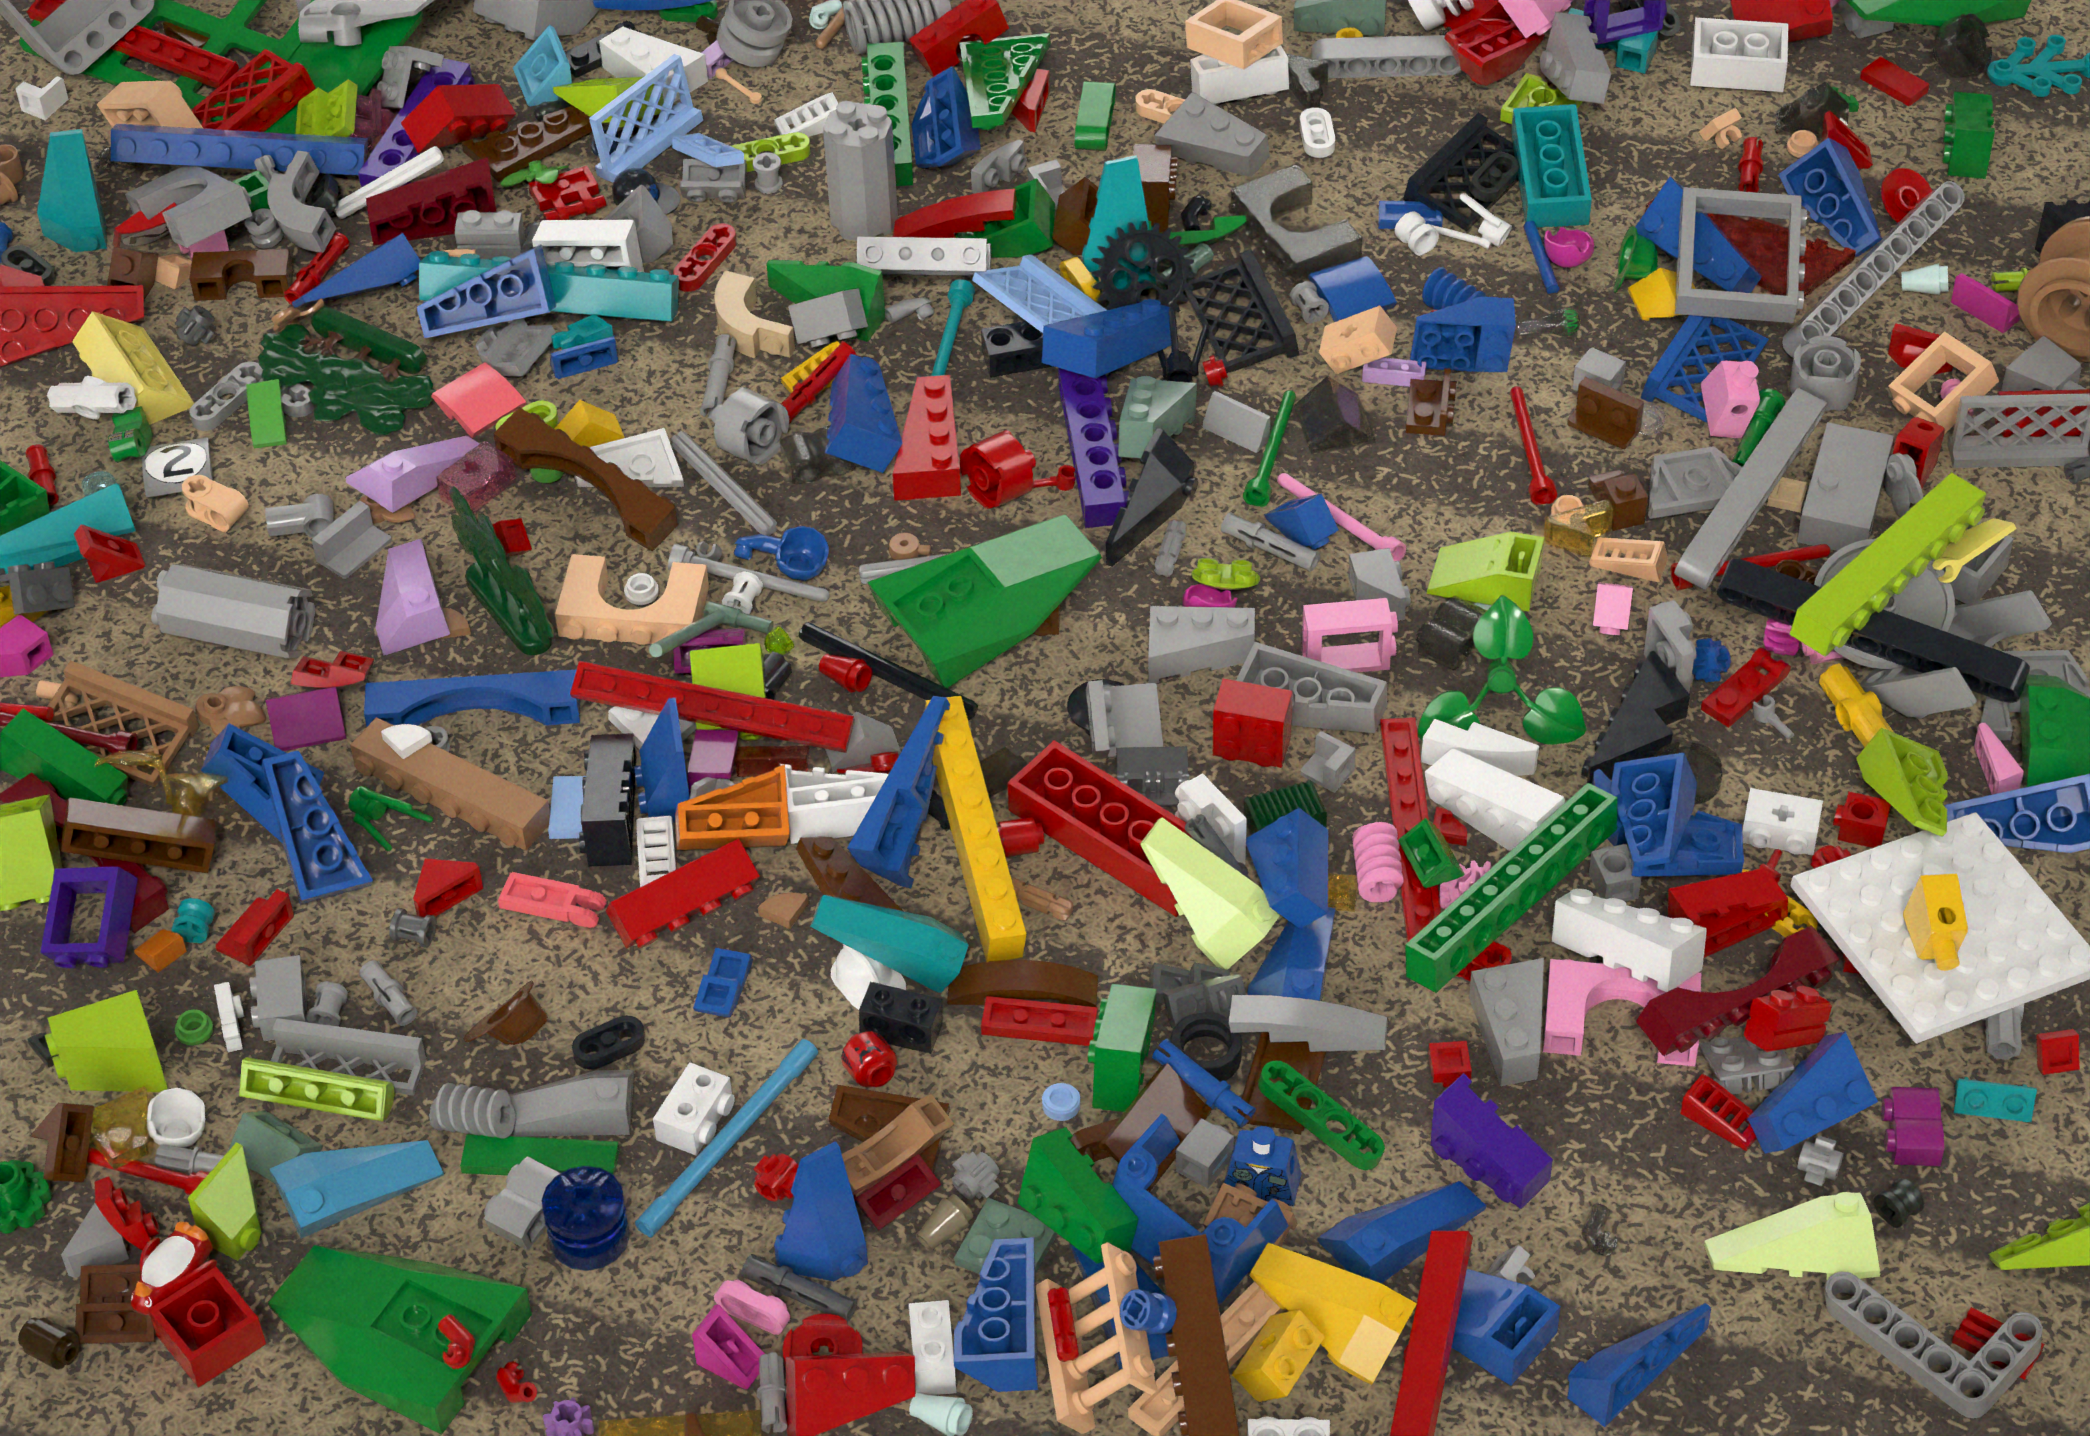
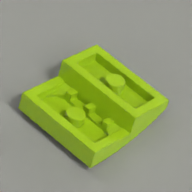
(328, 112)

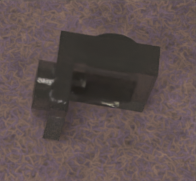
(1000, 769)

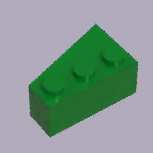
(1968, 135)
(19, 499)

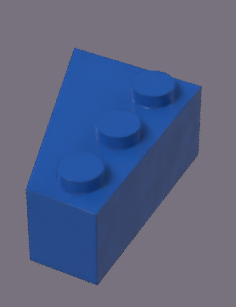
(240, 758)
(1293, 866)
(1814, 1097)

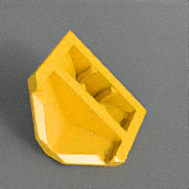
(1655, 294)

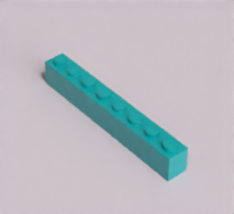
(575, 289)

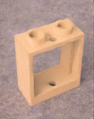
(1258, 26)
(1979, 380)

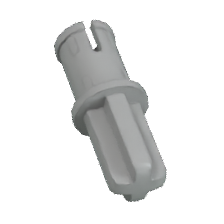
(186, 1159)
(772, 1392)

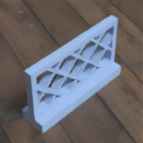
(651, 137)
(1036, 293)

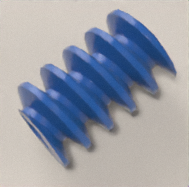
(1446, 290)

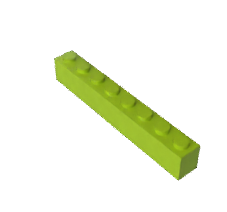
(1888, 565)

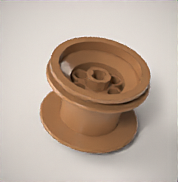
(2057, 291)

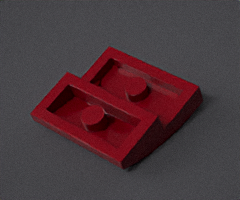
(897, 1192)

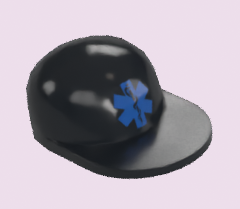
(630, 179)

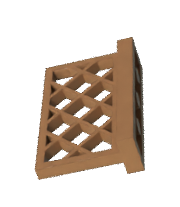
(134, 704)

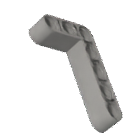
(1932, 1351)

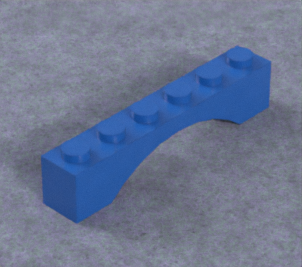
(532, 694)

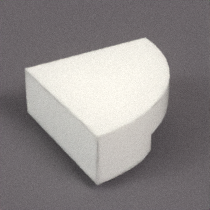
(406, 738)

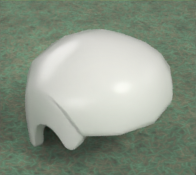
(176, 1118)

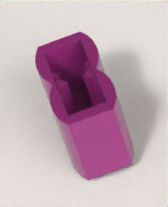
(1914, 1126)

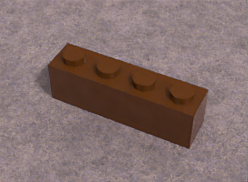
(138, 835)

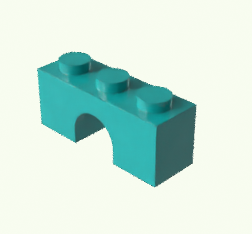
(1632, 52)

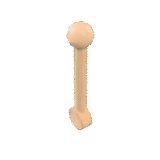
(755, 97)

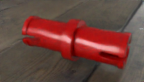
(1750, 165)
(41, 471)

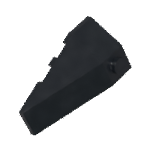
(1154, 498)

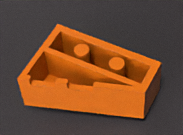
(748, 811)

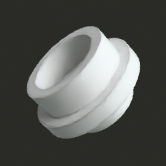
(641, 589)

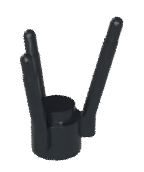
(1178, 365)

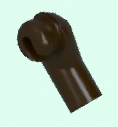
(708, 26)

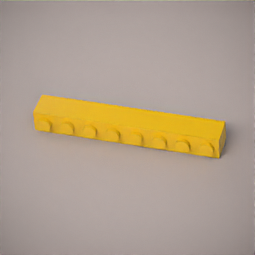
(977, 838)

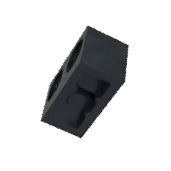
(1012, 348)
(901, 1017)

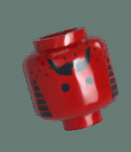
(869, 1059)

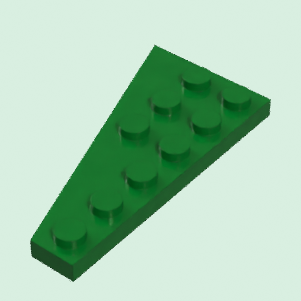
(999, 74)

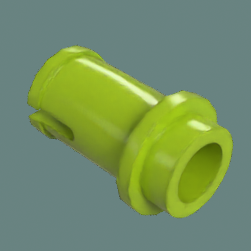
(2011, 279)

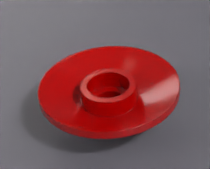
(1903, 191)

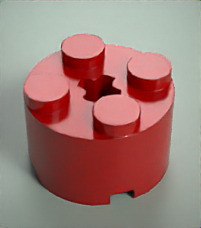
(997, 469)

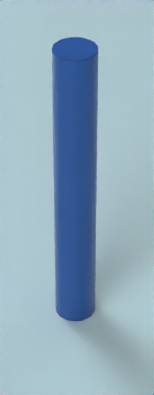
(1540, 257)

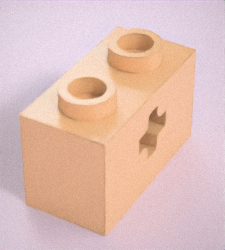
(1358, 340)

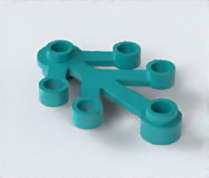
(2009, 70)

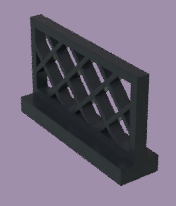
(1451, 161)
(1267, 309)

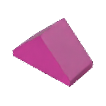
(726, 1349)

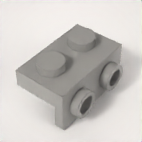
(707, 181)

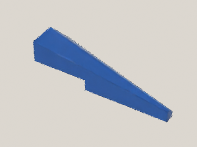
(890, 827)

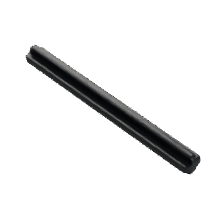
(880, 666)

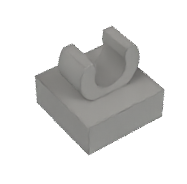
(1510, 1265)

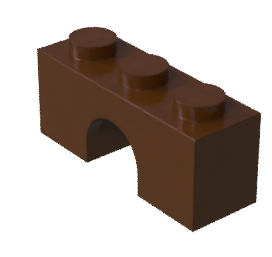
(219, 270)

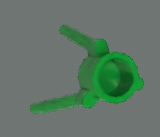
(372, 805)

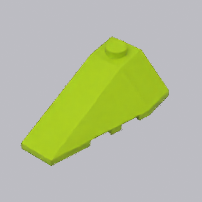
(2062, 1247)

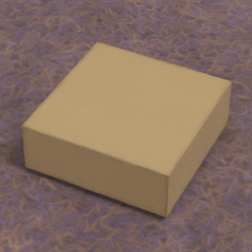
(1788, 494)

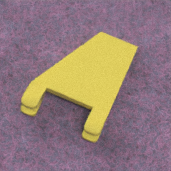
(1971, 545)

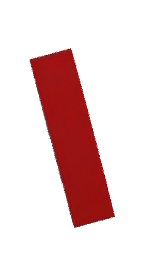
(957, 215)

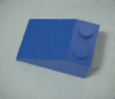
(663, 766)

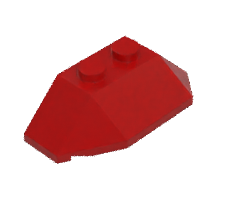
(1490, 48)

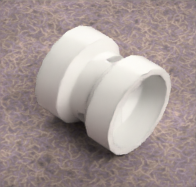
(1418, 235)

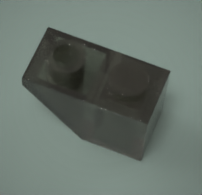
(1809, 111)

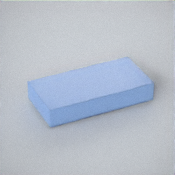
(566, 807)

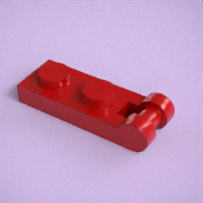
(1744, 687)

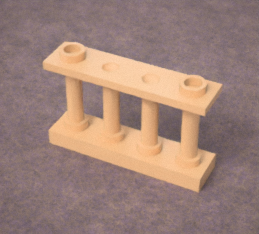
(1069, 1380)

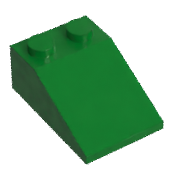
(1030, 229)

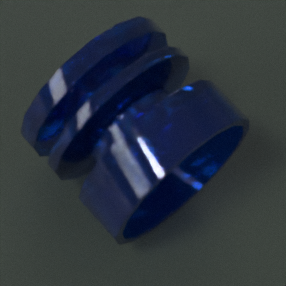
(585, 1218)

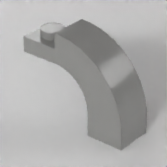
(302, 224)

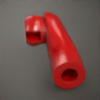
(461, 1342)

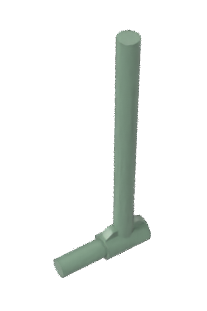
(713, 615)

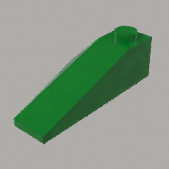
(807, 282)

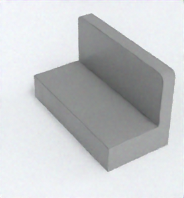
(349, 541)

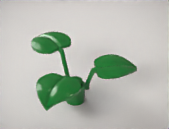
(1508, 633)

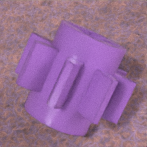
(568, 1419)

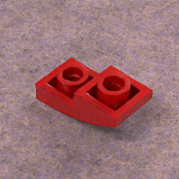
(126, 1218)

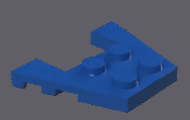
(1706, 848)

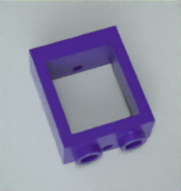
(1624, 23)
(115, 922)

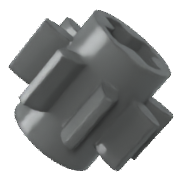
(195, 325)

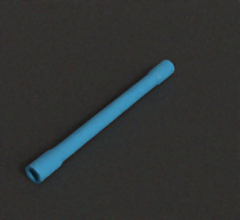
(664, 1206)

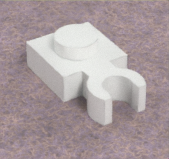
(229, 1009)

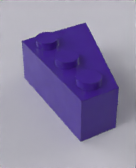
(1486, 1146)

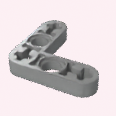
(235, 383)

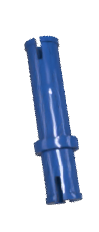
(1215, 1092)

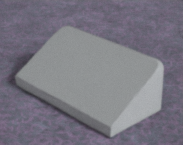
(1237, 422)

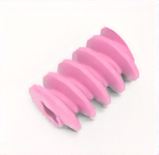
(1377, 861)

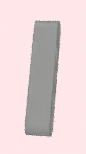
(1386, 56)

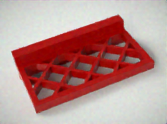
(264, 109)

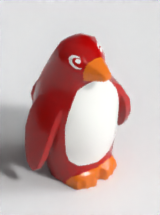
(171, 1265)

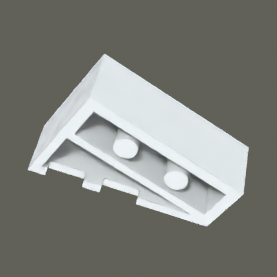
(1224, 82)

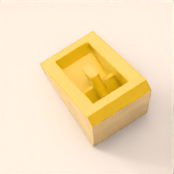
(590, 425)

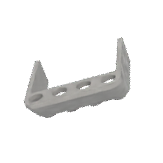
(78, 29)
(1944, 690)

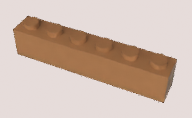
(454, 787)

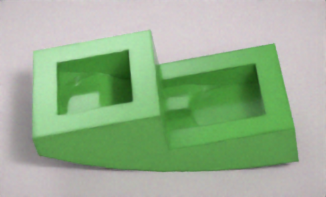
(266, 414)

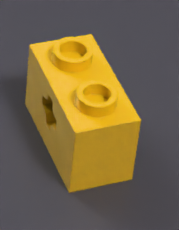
(1278, 1356)

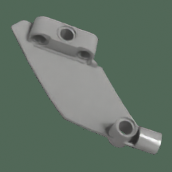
(347, 16)

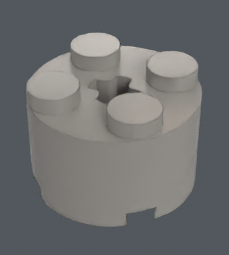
(1826, 370)
(750, 425)

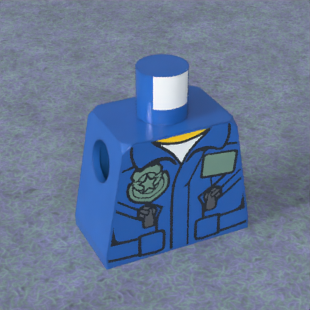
(1265, 1165)

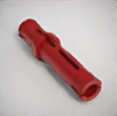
(311, 275)
(805, 392)

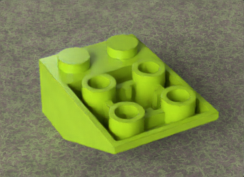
(1490, 568)

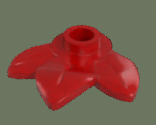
(879, 764)

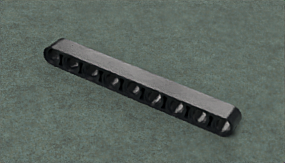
(1884, 635)

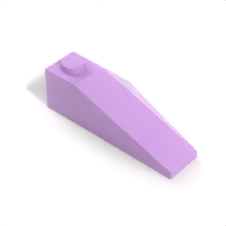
(408, 472)
(409, 601)

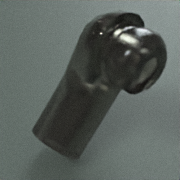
(1594, 1232)

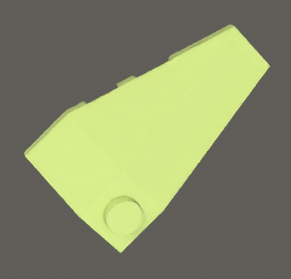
(1217, 900)
(1816, 1236)

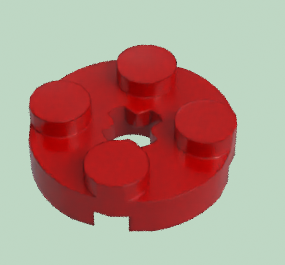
(820, 1331)

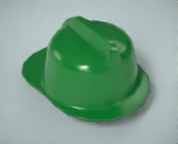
(1636, 258)

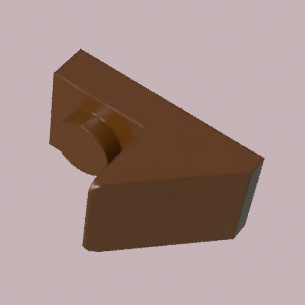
(68, 1141)

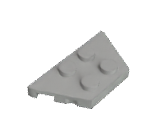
(1689, 481)

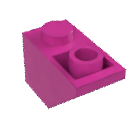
(22, 647)

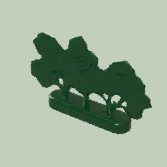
(502, 590)

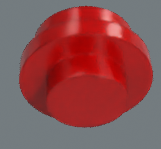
(1215, 371)

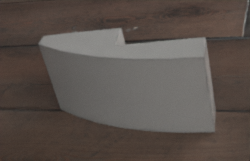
(999, 164)

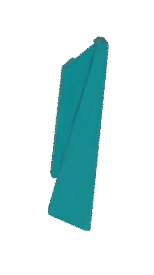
(53, 537)

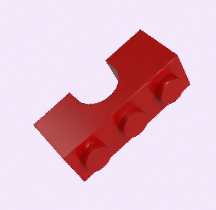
(938, 42)

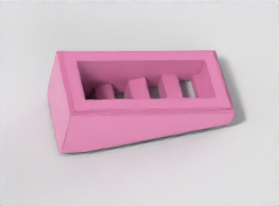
(1997, 763)

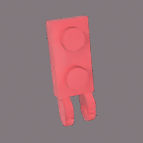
(551, 899)

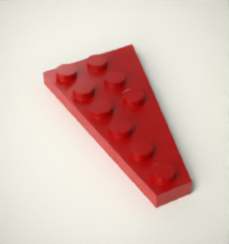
(51, 316)

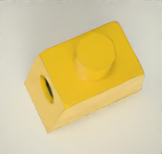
(1937, 919)

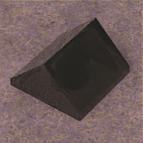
(1333, 418)

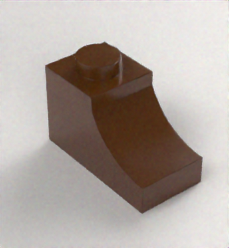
(1625, 496)

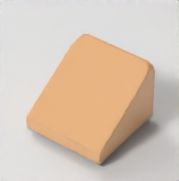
(172, 270)

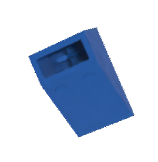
(1466, 336)
(1503, 1324)

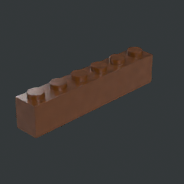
(1197, 1339)

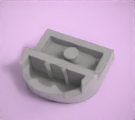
(514, 347)

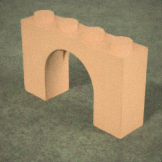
(587, 616)

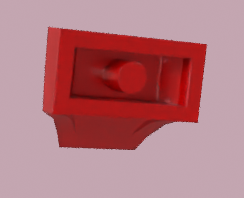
(1910, 343)

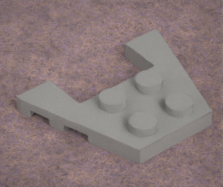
(2041, 662)

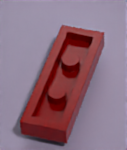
(1038, 1021)

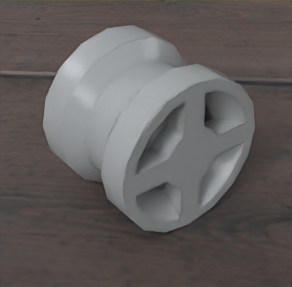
(264, 228)

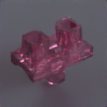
(374, 119)

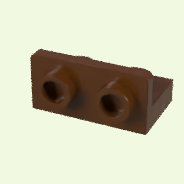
(1429, 406)
(1606, 413)

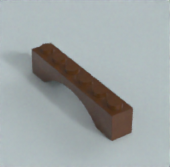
(537, 445)

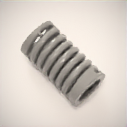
(889, 26)

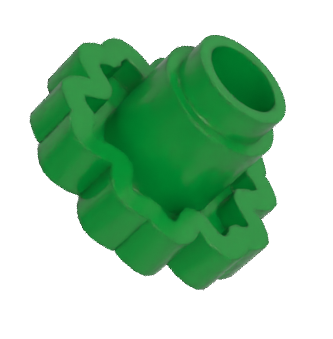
(21, 1195)

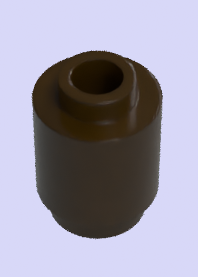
(49, 1342)

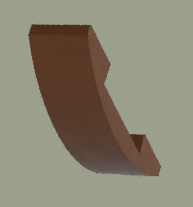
(1023, 981)

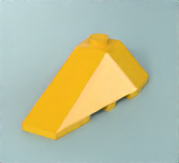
(1351, 1311)

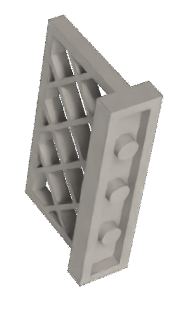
(2020, 449)

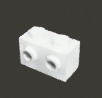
(693, 1109)

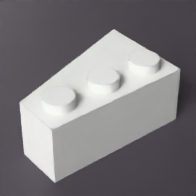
(637, 54)
(590, 242)
(829, 802)

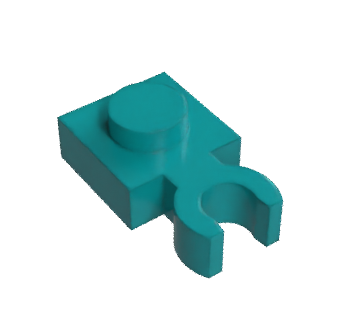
(582, 332)

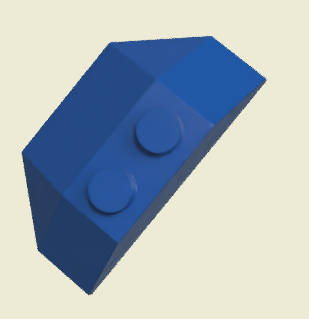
(943, 123)

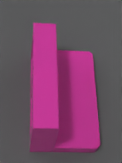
(1984, 303)

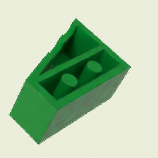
(1121, 1045)
(1072, 1199)

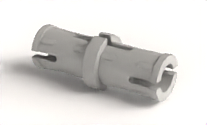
(388, 992)

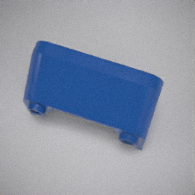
(1231, 1245)

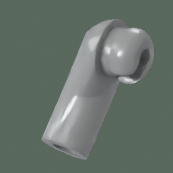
(909, 306)

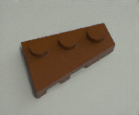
(866, 1112)

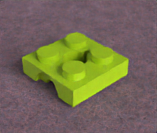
(1533, 93)

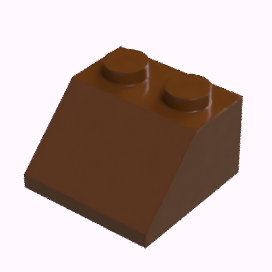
(1074, 216)

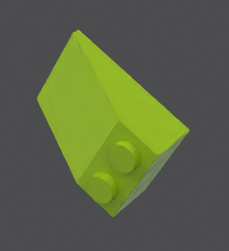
(596, 93)

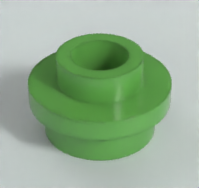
(190, 1020)

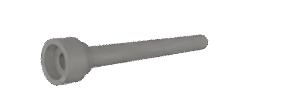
(682, 555)

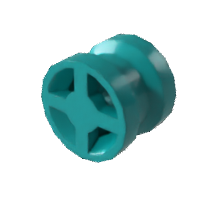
(193, 920)

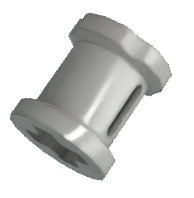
(767, 169)
(1309, 302)
(328, 1004)

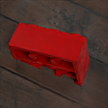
(457, 115)
(1730, 906)
(843, 1388)

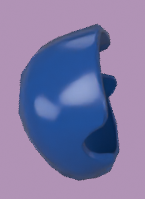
(802, 553)

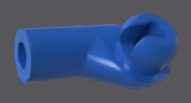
(758, 542)

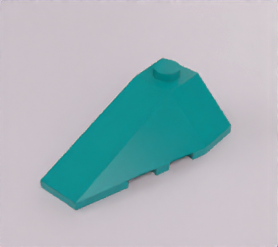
(69, 195)
(1118, 202)

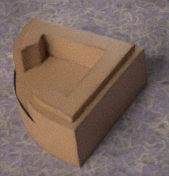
(456, 623)
(784, 908)

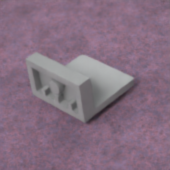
(397, 66)
(1122, 717)

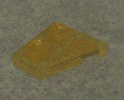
(121, 1128)

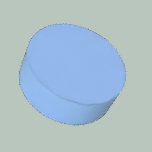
(1061, 1101)

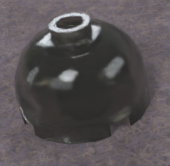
(1962, 46)

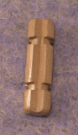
(1042, 900)

